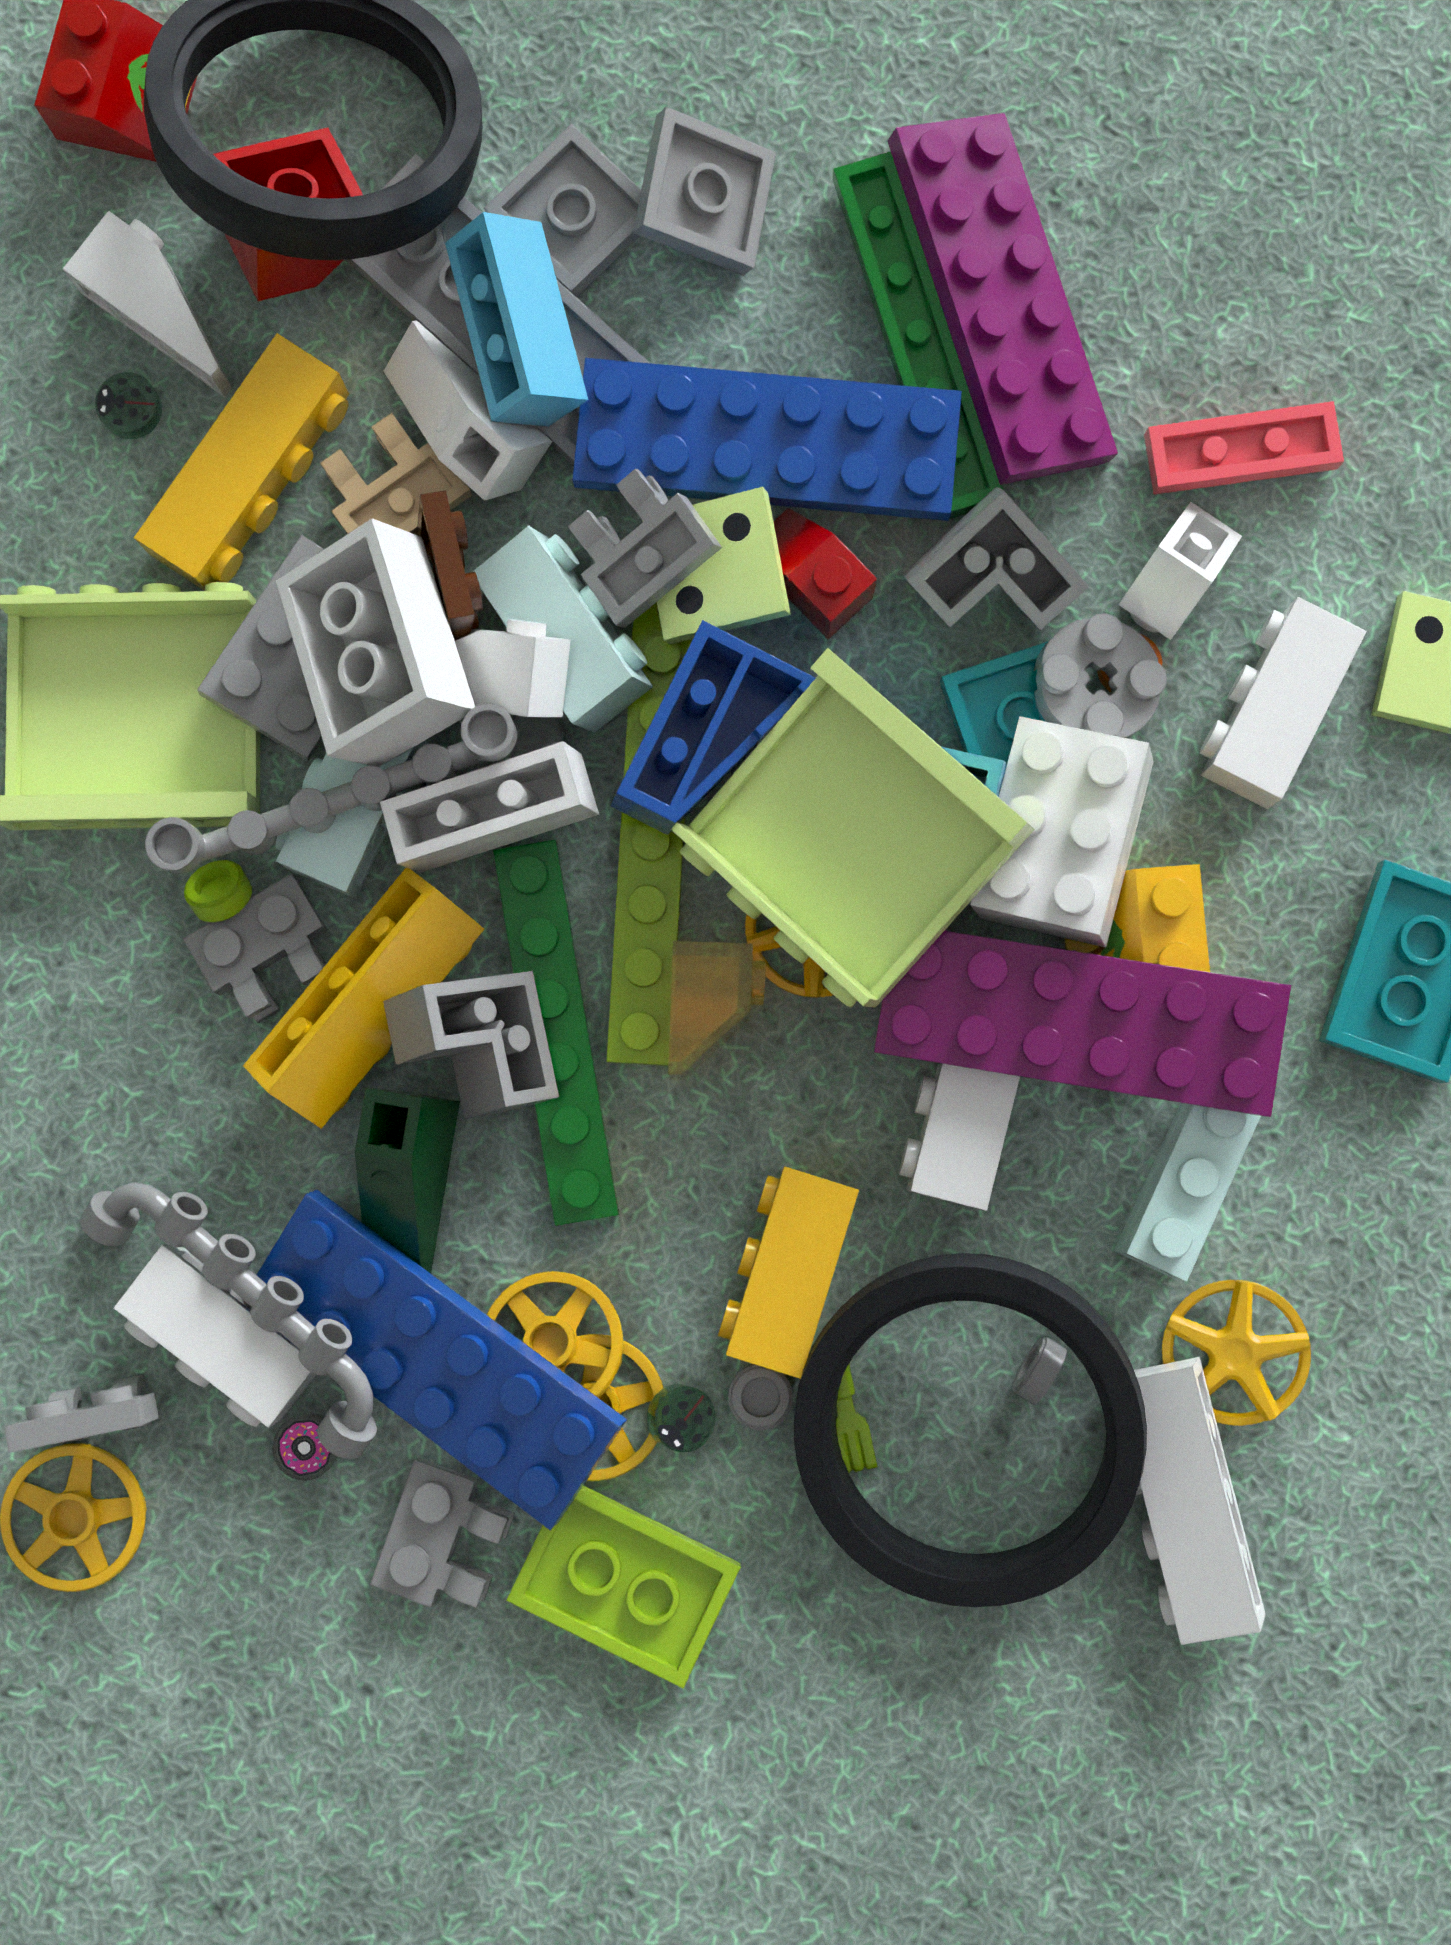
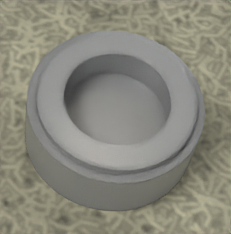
(1039, 1370)
(760, 1397)

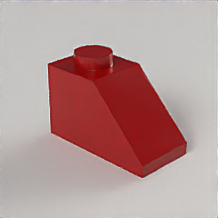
(821, 573)

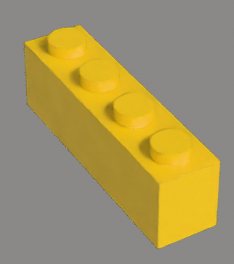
(245, 464)
(340, 1018)

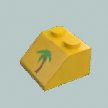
(1157, 919)

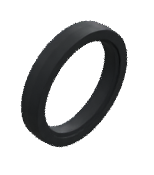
(300, 224)
(944, 1574)

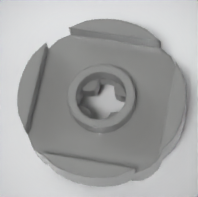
(1104, 646)

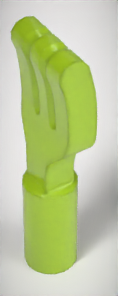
(853, 1429)

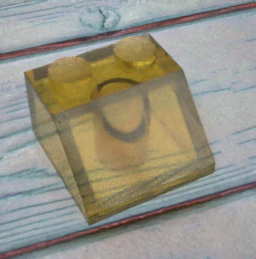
(709, 999)

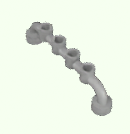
(180, 847)
(114, 1215)

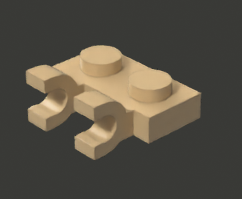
(396, 493)

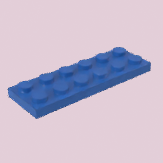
(793, 435)
(446, 1362)

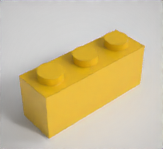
(788, 1271)

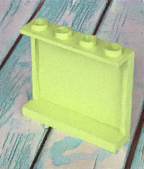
(111, 709)
(852, 835)

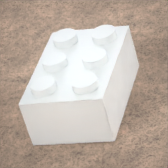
(374, 644)
(1085, 806)

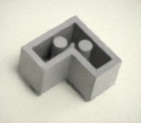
(990, 548)
(489, 1031)

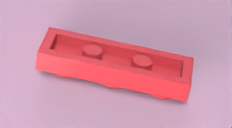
(1243, 447)

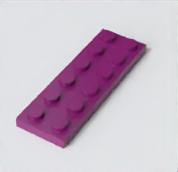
(1002, 297)
(1090, 1022)

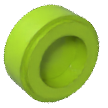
(218, 891)

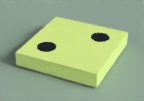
(740, 581)
(1417, 664)

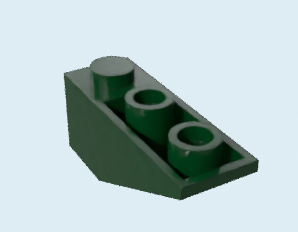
(404, 1167)

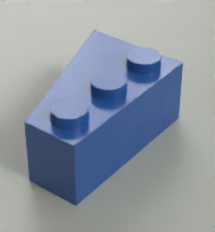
(707, 723)

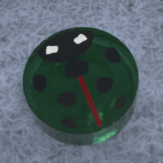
(128, 405)
(681, 1418)

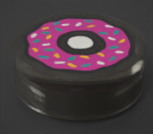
(300, 1450)

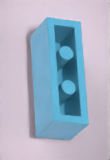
(516, 320)

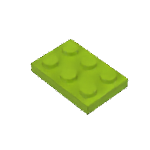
(626, 1585)

